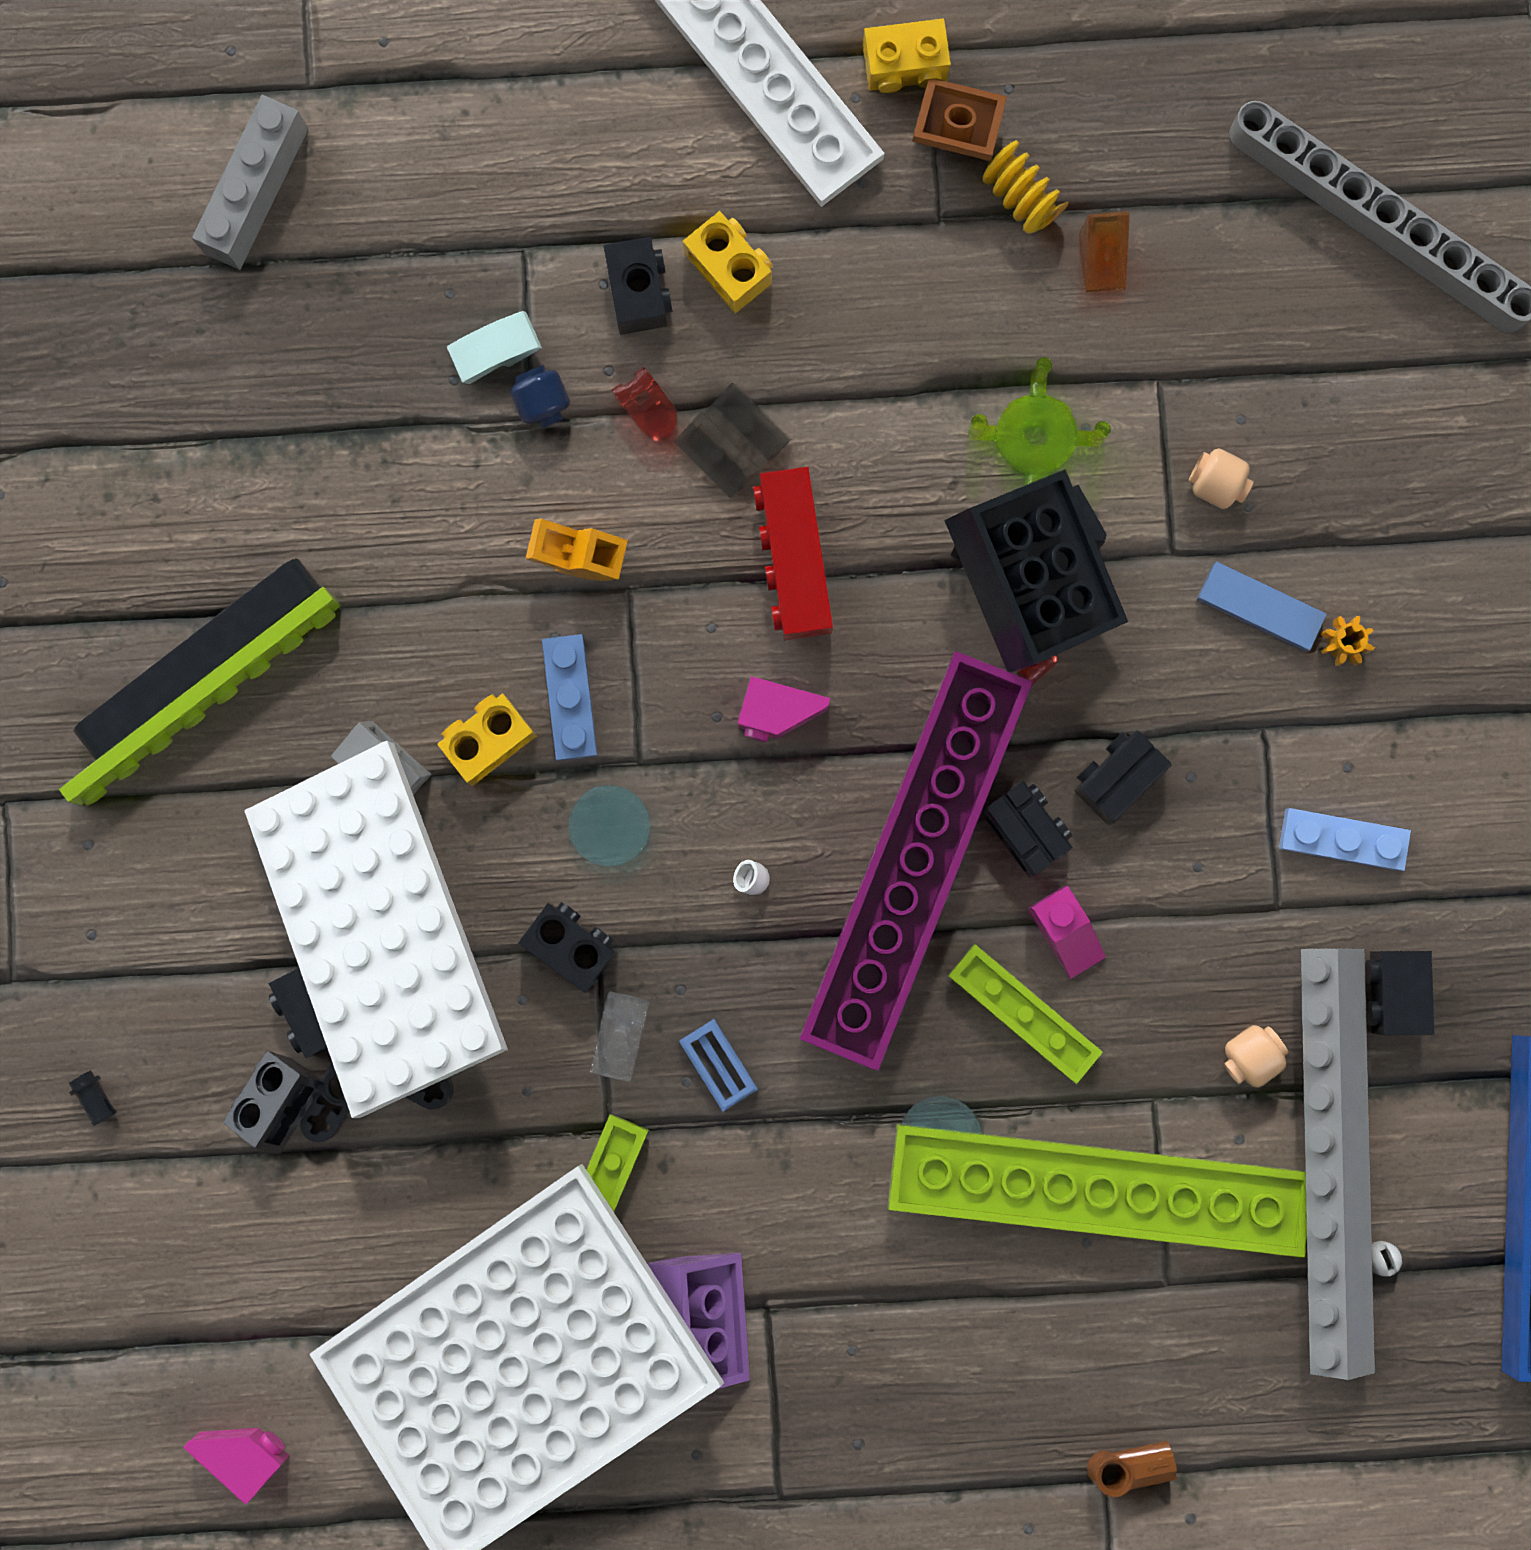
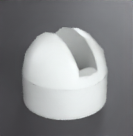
(751, 877)
(1378, 1263)

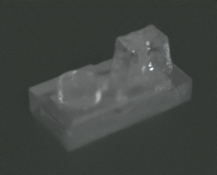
(619, 1036)

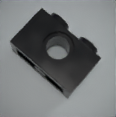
(634, 261)

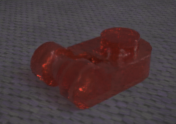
(655, 416)

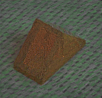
(1105, 251)

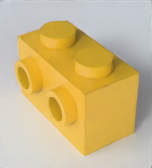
(906, 55)

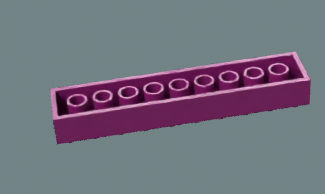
(915, 861)

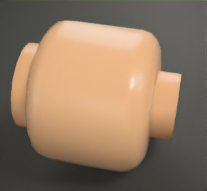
(1221, 478)
(1255, 1056)

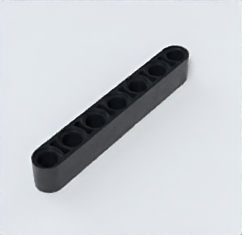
(196, 657)

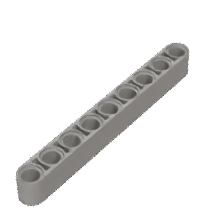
(1362, 216)

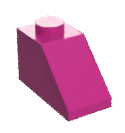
(777, 709)
(1067, 931)
(239, 1458)

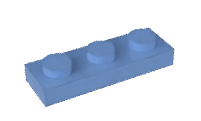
(569, 697)

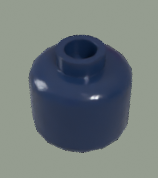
(540, 396)

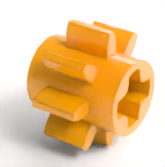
(1358, 634)

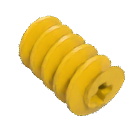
(1022, 189)

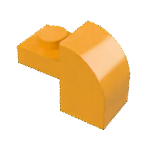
(577, 552)

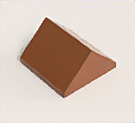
(959, 119)

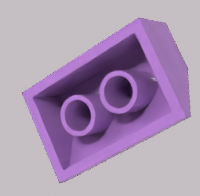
(712, 1304)

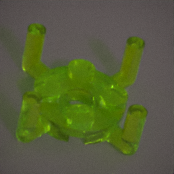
(1039, 411)

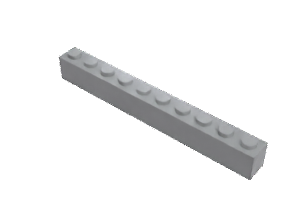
(1337, 1163)

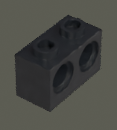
(562, 955)
(273, 1102)

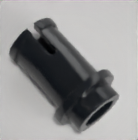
(92, 1097)

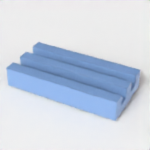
(738, 1095)

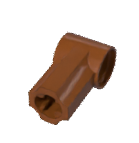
(1137, 1467)

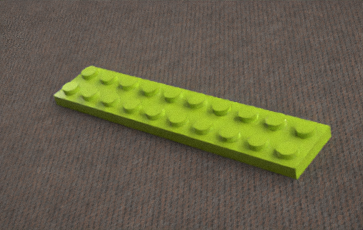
(1098, 1190)

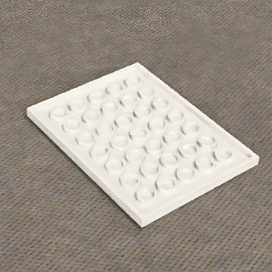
(516, 1367)

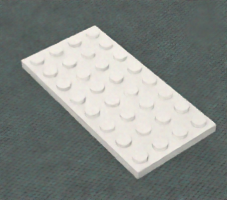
(374, 930)

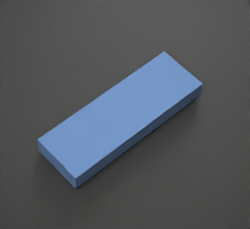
(1261, 606)

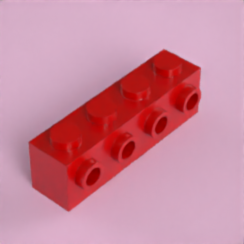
(795, 553)

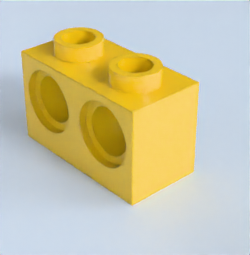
(720, 266)
(492, 748)

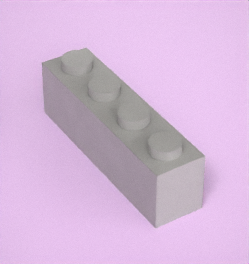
(250, 182)

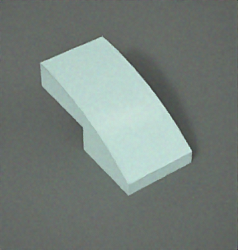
(494, 345)

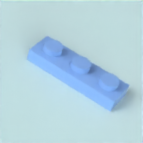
(1344, 839)

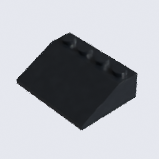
(1036, 571)

